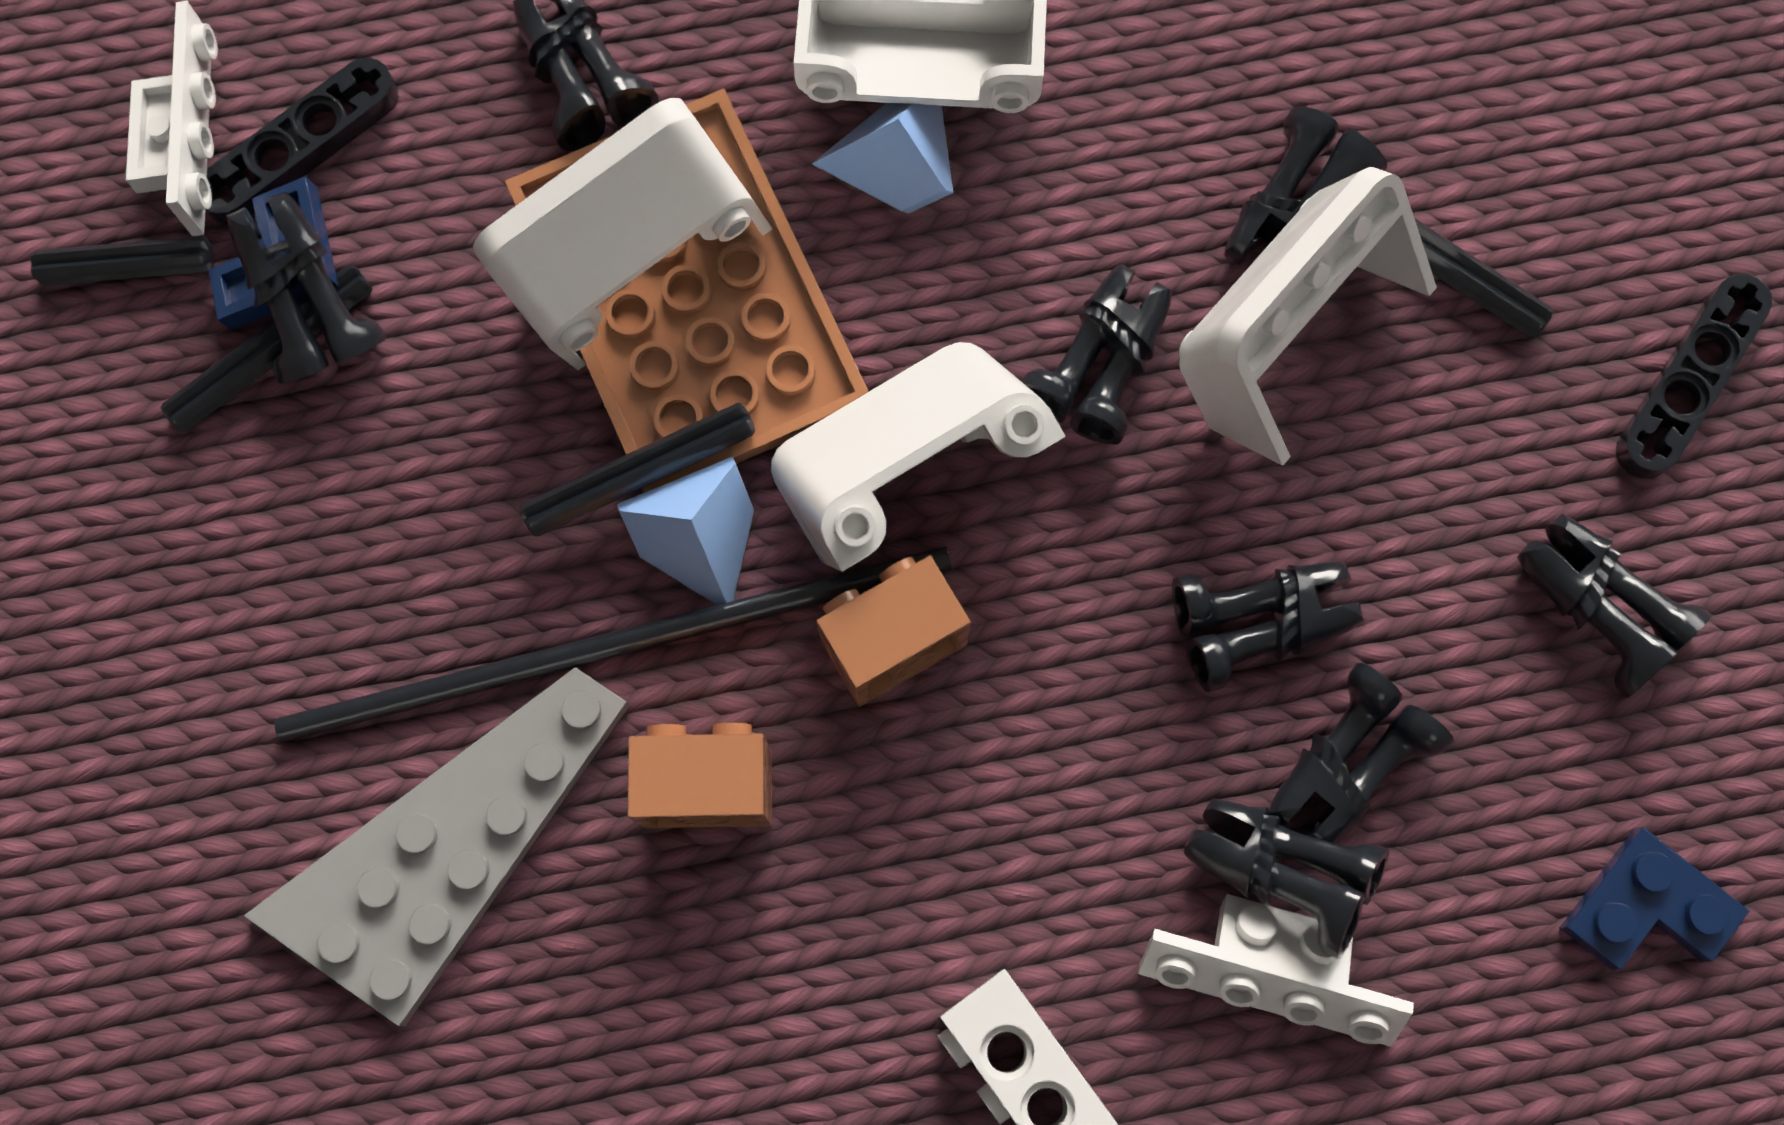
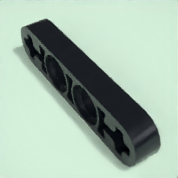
(290, 131)
(1691, 373)

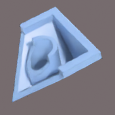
(895, 156)
(694, 529)

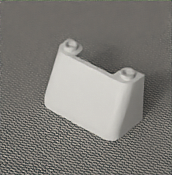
(922, 52)
(846, 456)

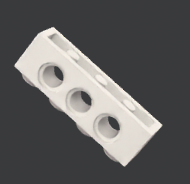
(1001, 1008)

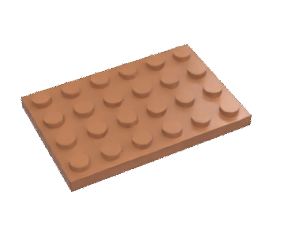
(717, 323)

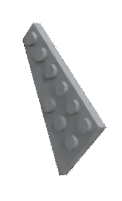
(419, 876)

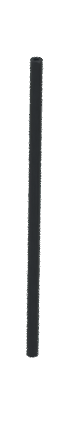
(588, 650)

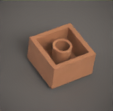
(893, 628)
(700, 778)

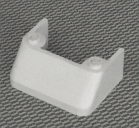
(612, 222)
(1341, 227)

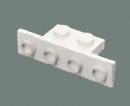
(171, 124)
(1275, 965)

